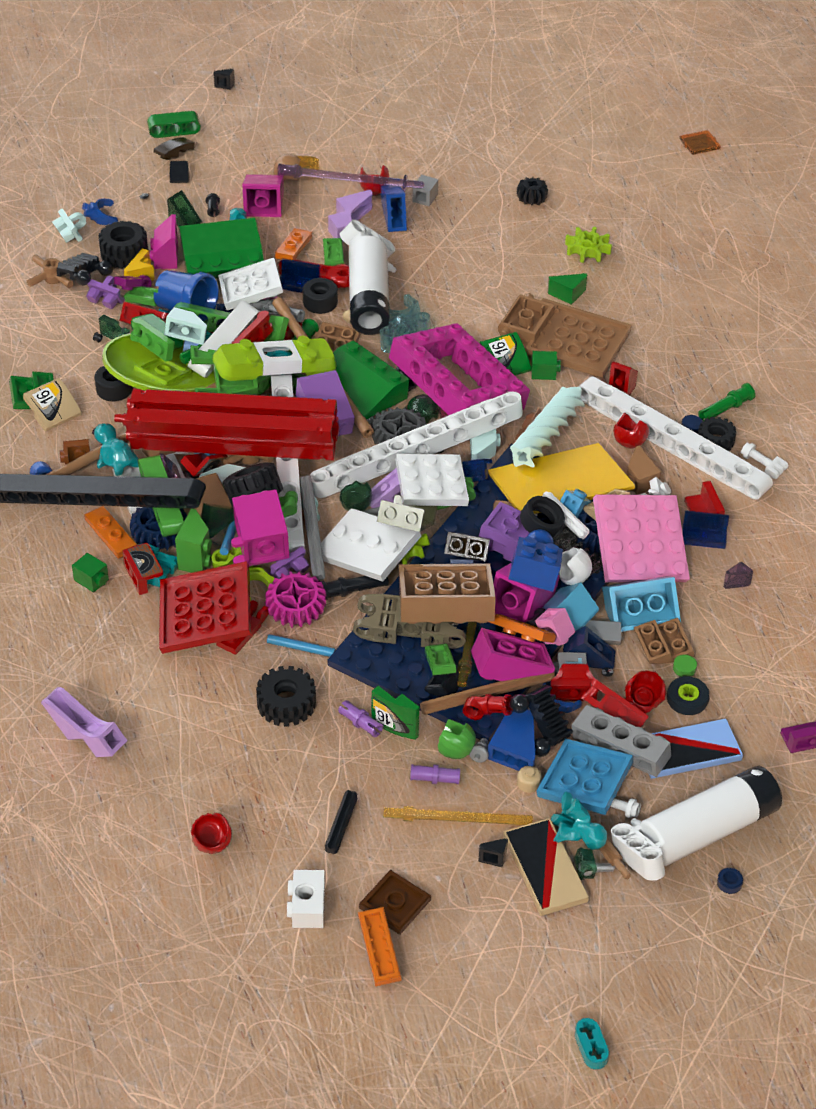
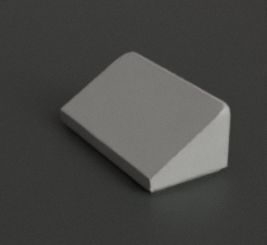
(607, 631)

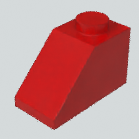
(623, 377)

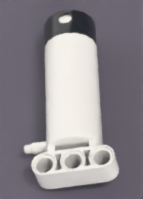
(368, 277)
(696, 822)

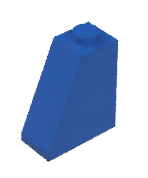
(394, 207)
(514, 741)

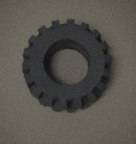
(122, 242)
(253, 480)

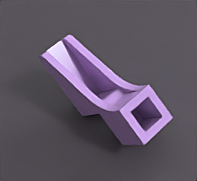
(347, 209)
(78, 723)

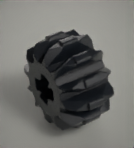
(532, 191)

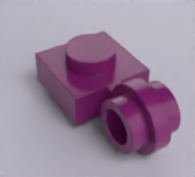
(130, 282)

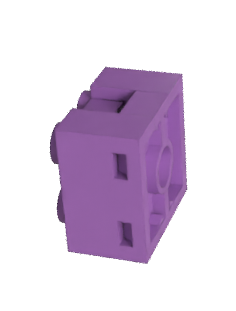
(503, 530)

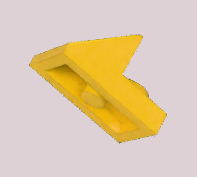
(140, 265)

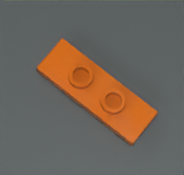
(293, 244)
(109, 531)
(528, 631)
(379, 946)

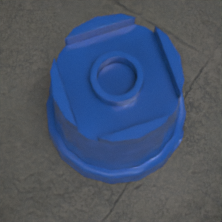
(190, 288)

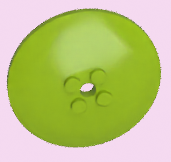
(145, 370)

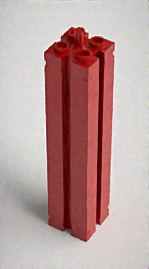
(231, 424)

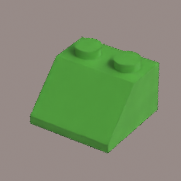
(193, 544)

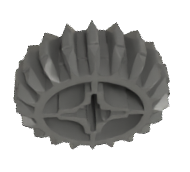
(395, 423)

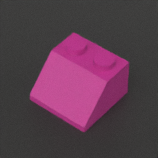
(165, 245)

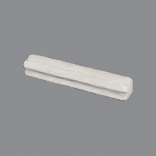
(571, 520)

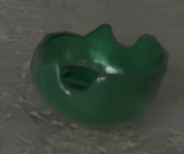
(425, 406)
(356, 496)

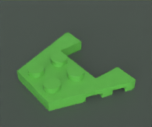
(244, 387)

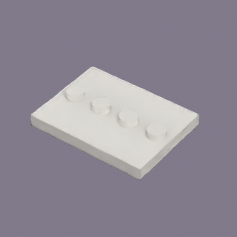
(367, 545)

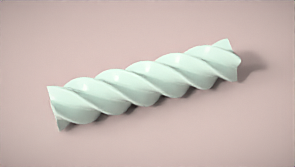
(546, 425)

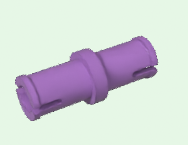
(360, 718)
(434, 774)

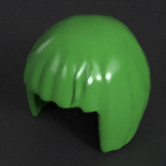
(456, 740)

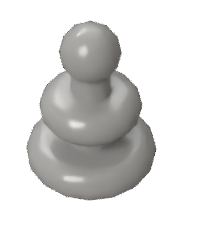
(480, 751)

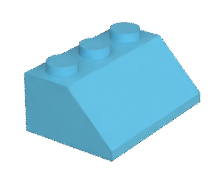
(642, 602)

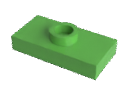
(333, 251)
(141, 295)
(280, 325)
(440, 659)

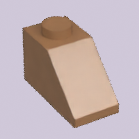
(642, 470)

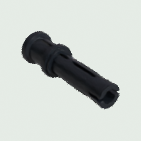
(344, 586)

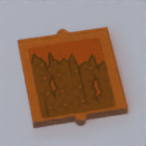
(699, 142)

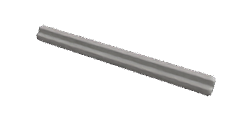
(312, 527)

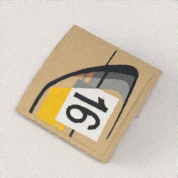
(52, 404)

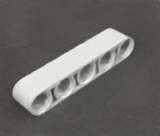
(227, 332)

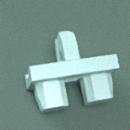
(67, 228)

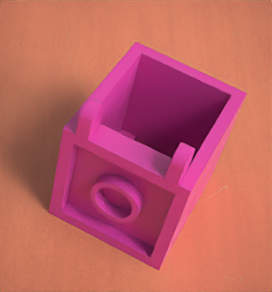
(260, 528)

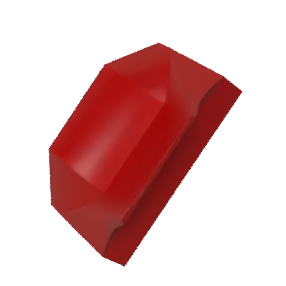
(571, 682)

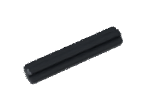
(341, 822)

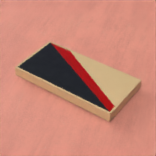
(545, 867)

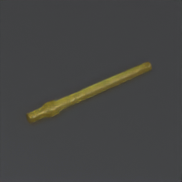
(465, 664)
(410, 813)

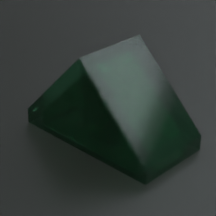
(184, 211)
(216, 517)

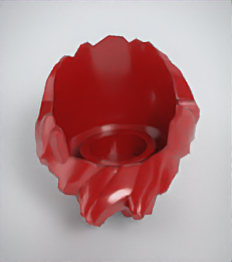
(645, 690)

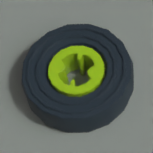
(689, 686)

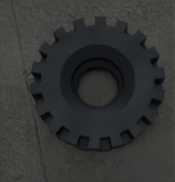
(286, 709)

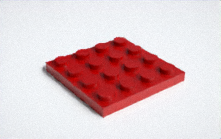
(204, 607)

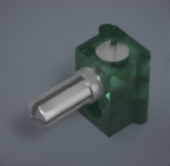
(587, 866)

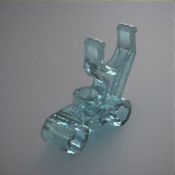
(404, 322)

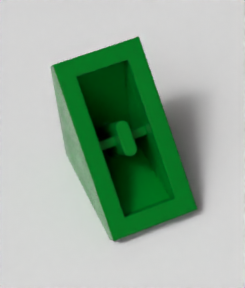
(567, 287)

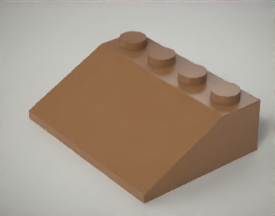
(446, 593)

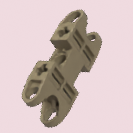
(379, 624)

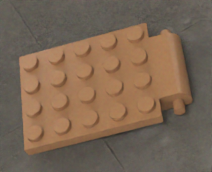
(580, 337)

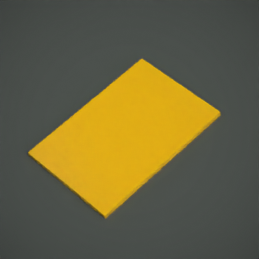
(580, 468)

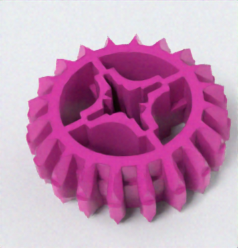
(283, 605)

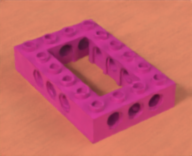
(418, 355)

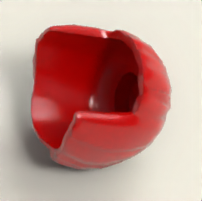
(375, 188)
(629, 433)
(211, 833)

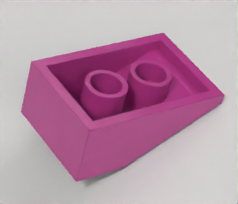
(509, 657)

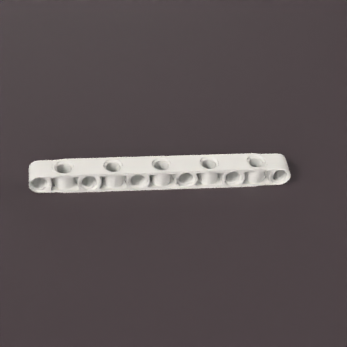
(678, 439)
(423, 440)
(289, 471)

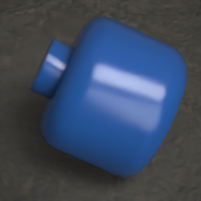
(40, 468)

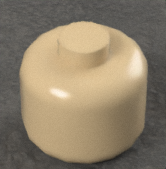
(528, 779)

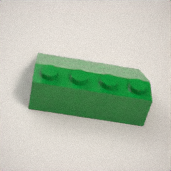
(220, 246)
(369, 380)

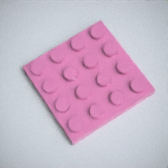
(640, 537)

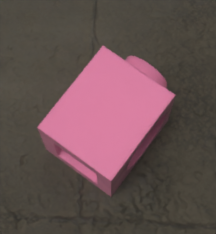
(558, 622)

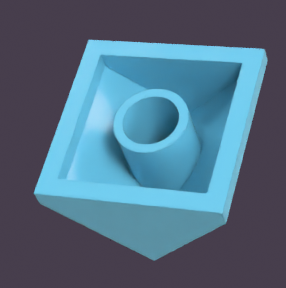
(576, 602)

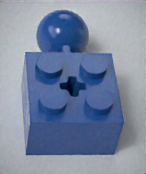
(536, 560)

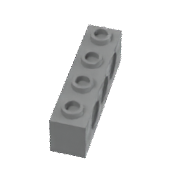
(622, 737)

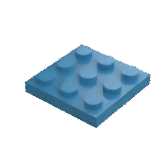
(587, 773)

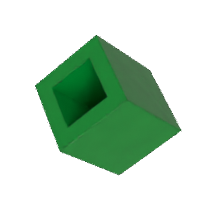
(545, 365)
(90, 572)

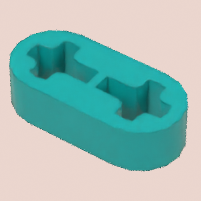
(597, 1042)

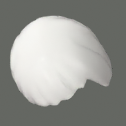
(575, 566)

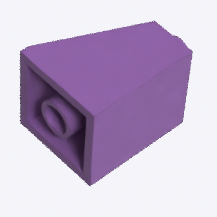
(325, 387)

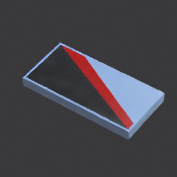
(700, 747)

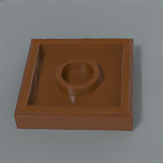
(399, 898)

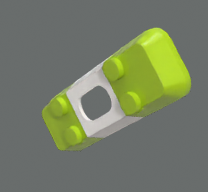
(248, 361)

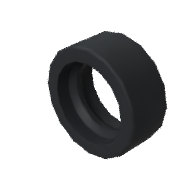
(546, 506)

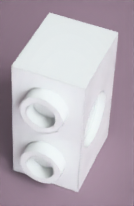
(307, 912)

